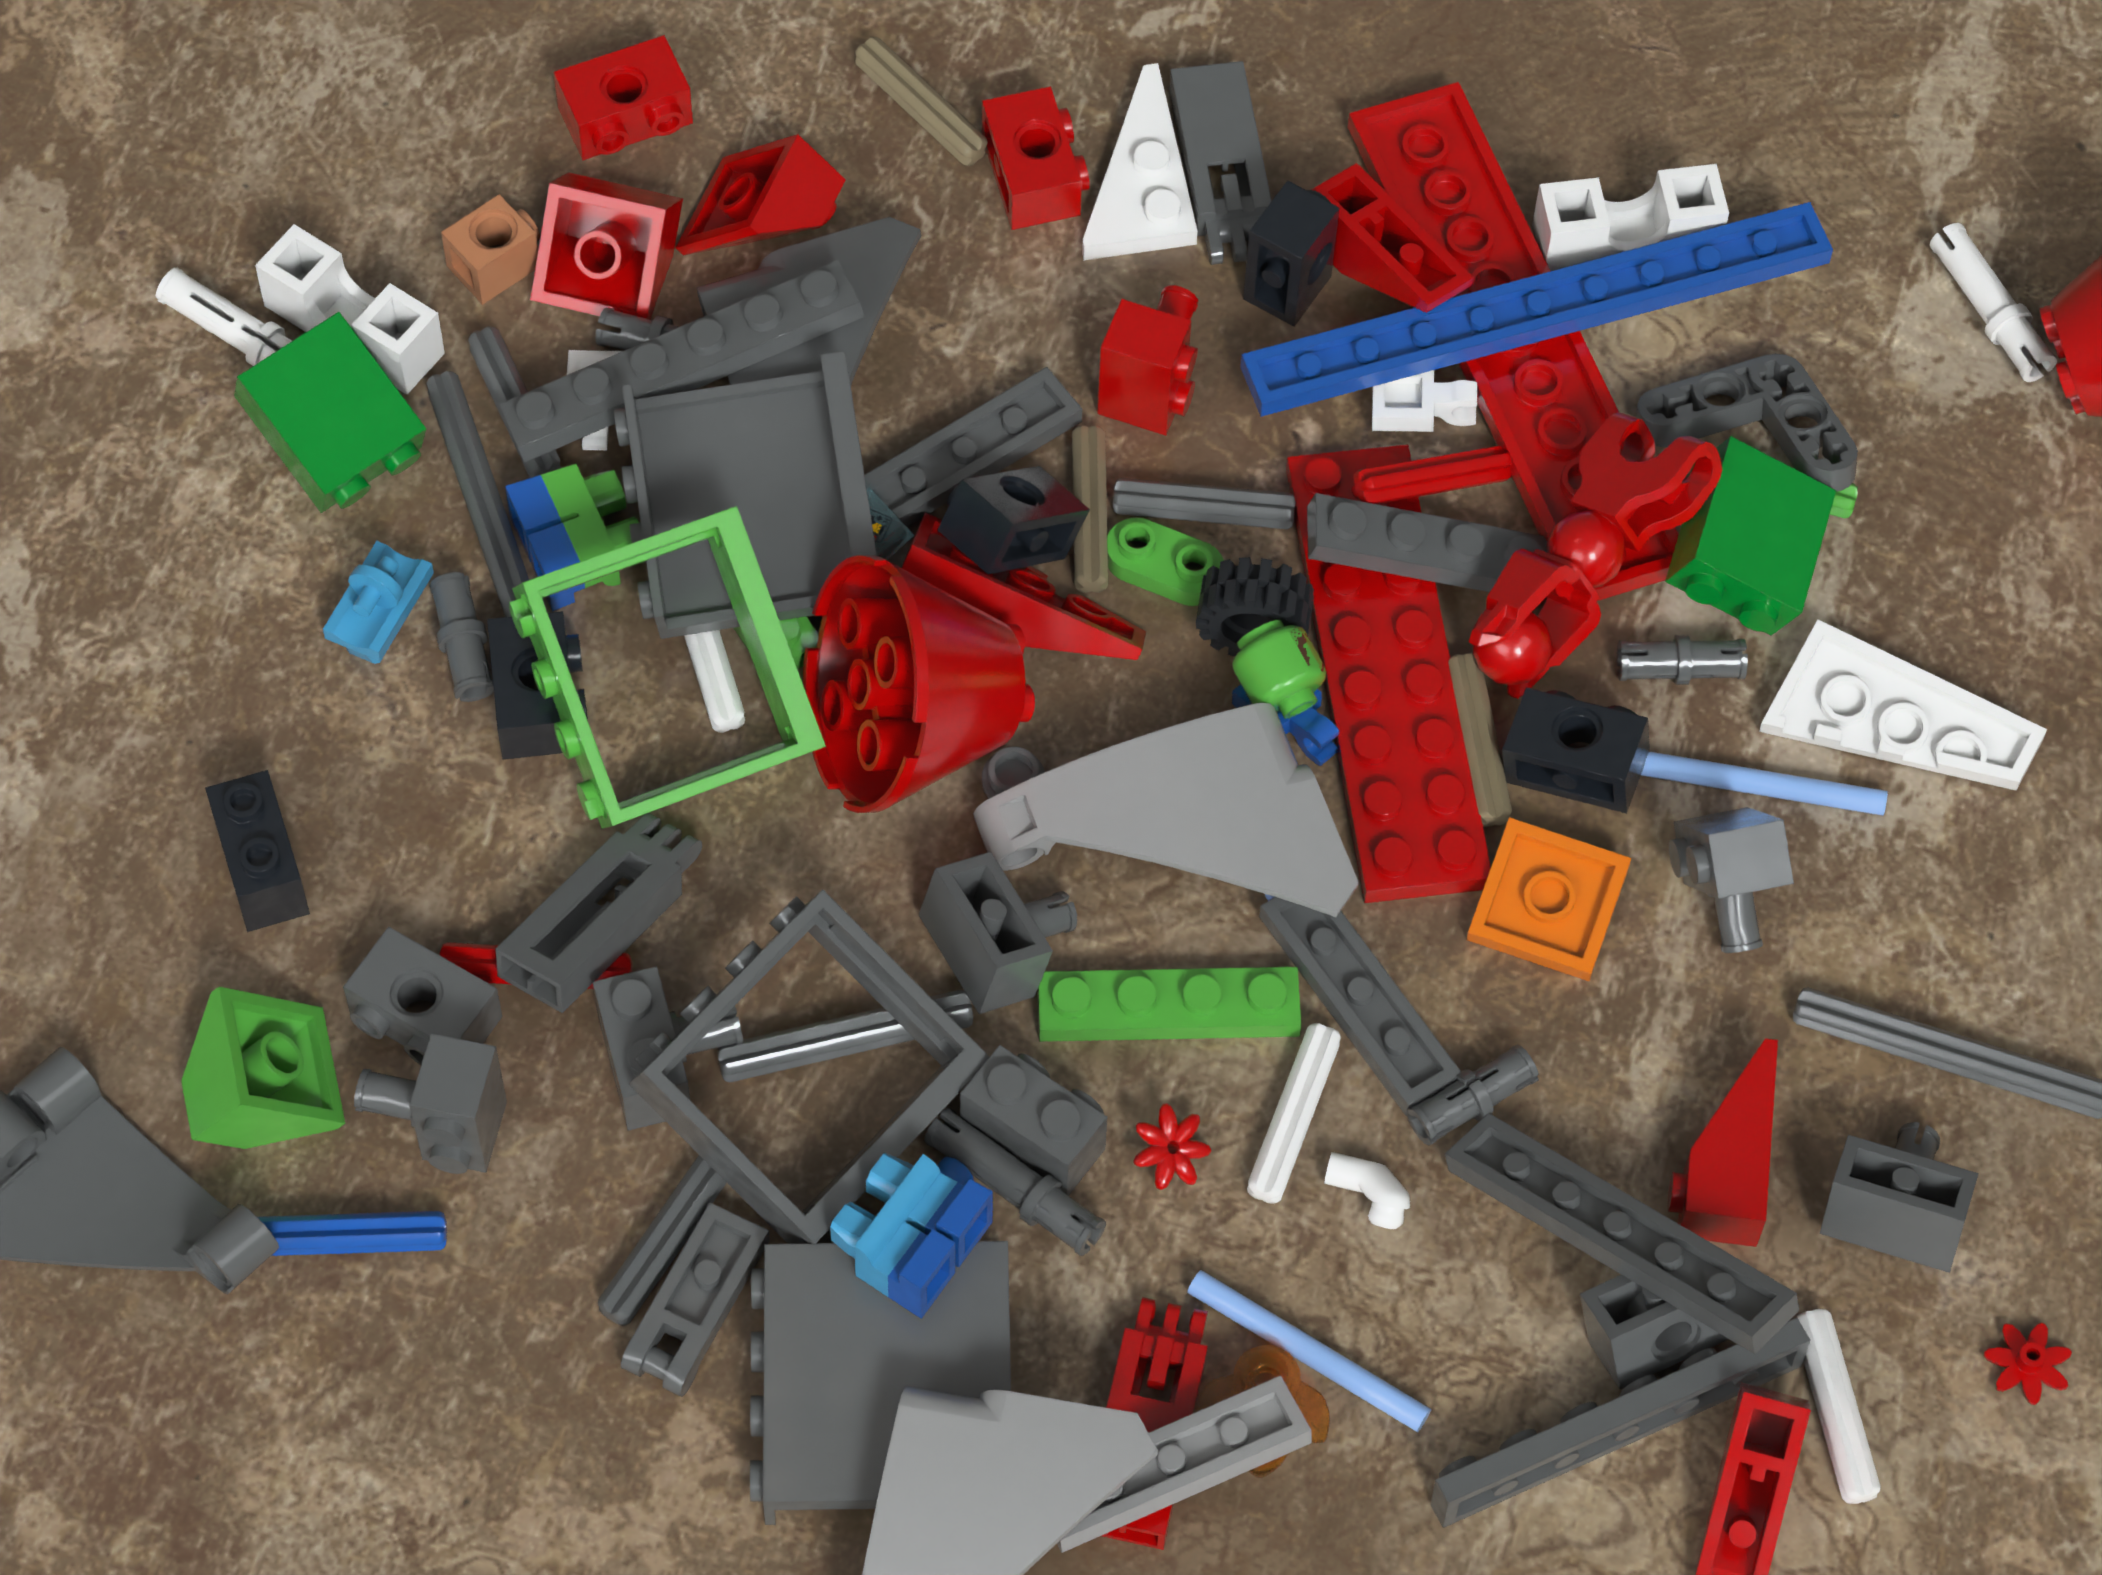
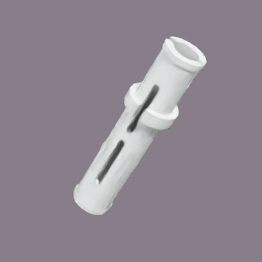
(221, 316)
(2006, 321)

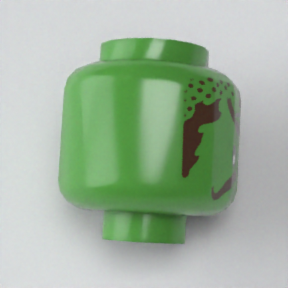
(1279, 667)

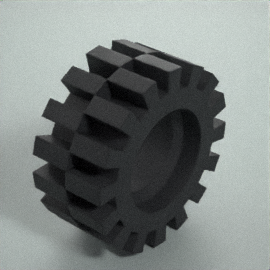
(1248, 596)

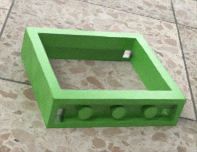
(761, 633)

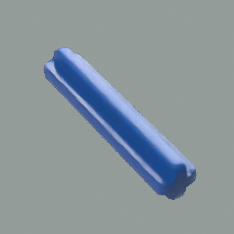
(358, 1232)

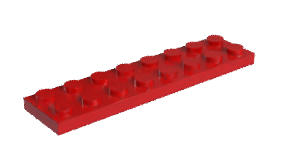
(1393, 705)

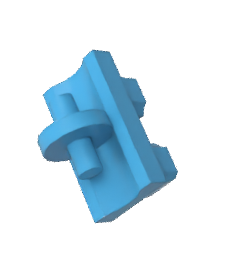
(377, 602)

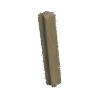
(921, 101)
(1090, 489)
(1480, 740)

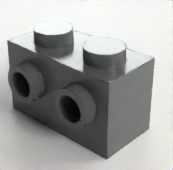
(1035, 1117)

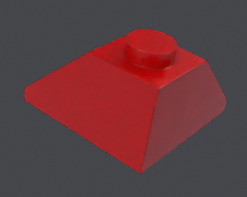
(763, 197)

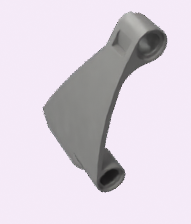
(1194, 797)
(994, 1479)

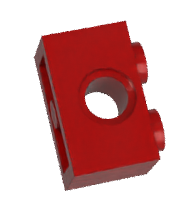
(641, 76)
(1033, 187)

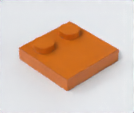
(1549, 899)

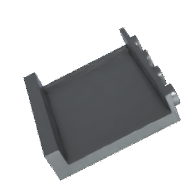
(777, 453)
(841, 1359)

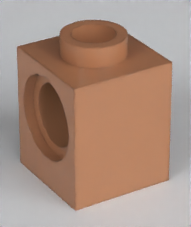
(487, 269)

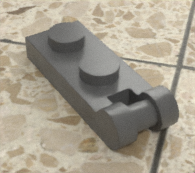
(696, 1298)

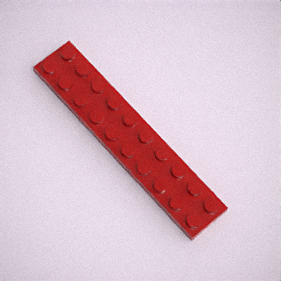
(1535, 397)

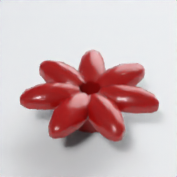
(1171, 1147)
(2023, 1369)

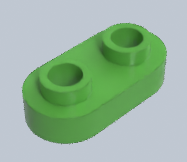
(1161, 562)

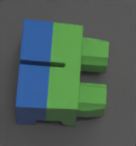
(563, 525)

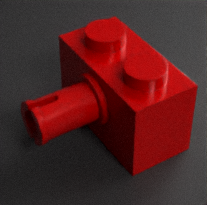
(1149, 362)

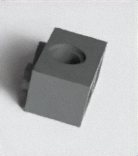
(405, 972)
(1639, 1331)

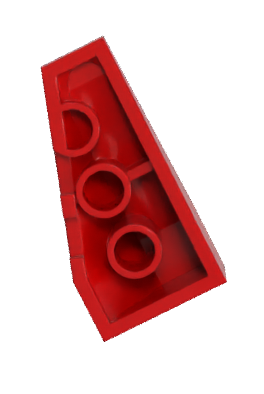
(1022, 599)

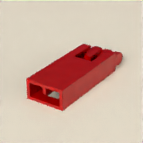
(1163, 1349)

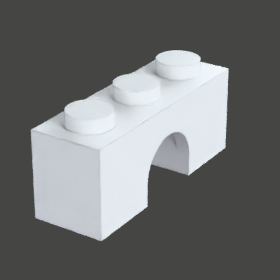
(1579, 226)
(309, 284)

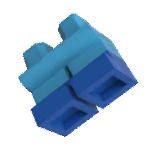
(917, 1234)

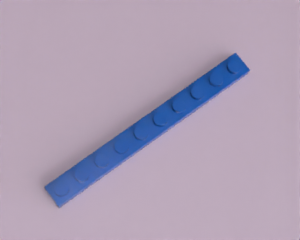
(1535, 309)

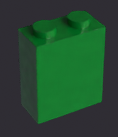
(331, 414)
(1753, 540)

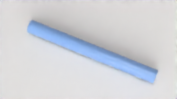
(1765, 783)
(1309, 1351)

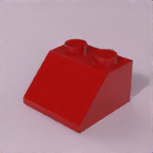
(604, 246)

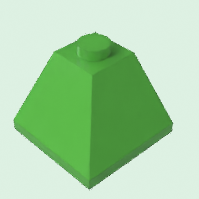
(260, 1072)

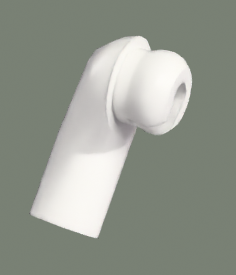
(1376, 1182)

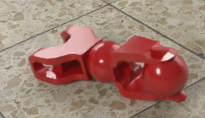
(1619, 505)

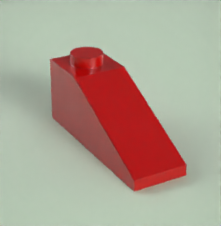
(1387, 246)
(1728, 1167)
(1753, 1482)

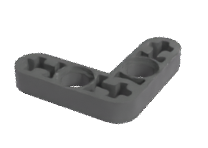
(1755, 385)

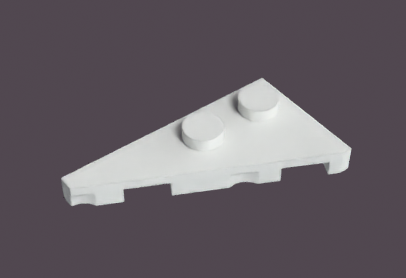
(1144, 190)

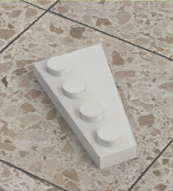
(1890, 710)

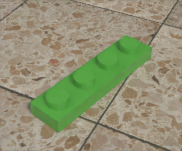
(1169, 1004)

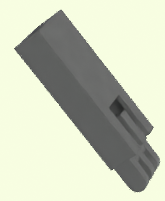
(1214, 129)
(573, 937)

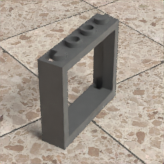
(889, 985)

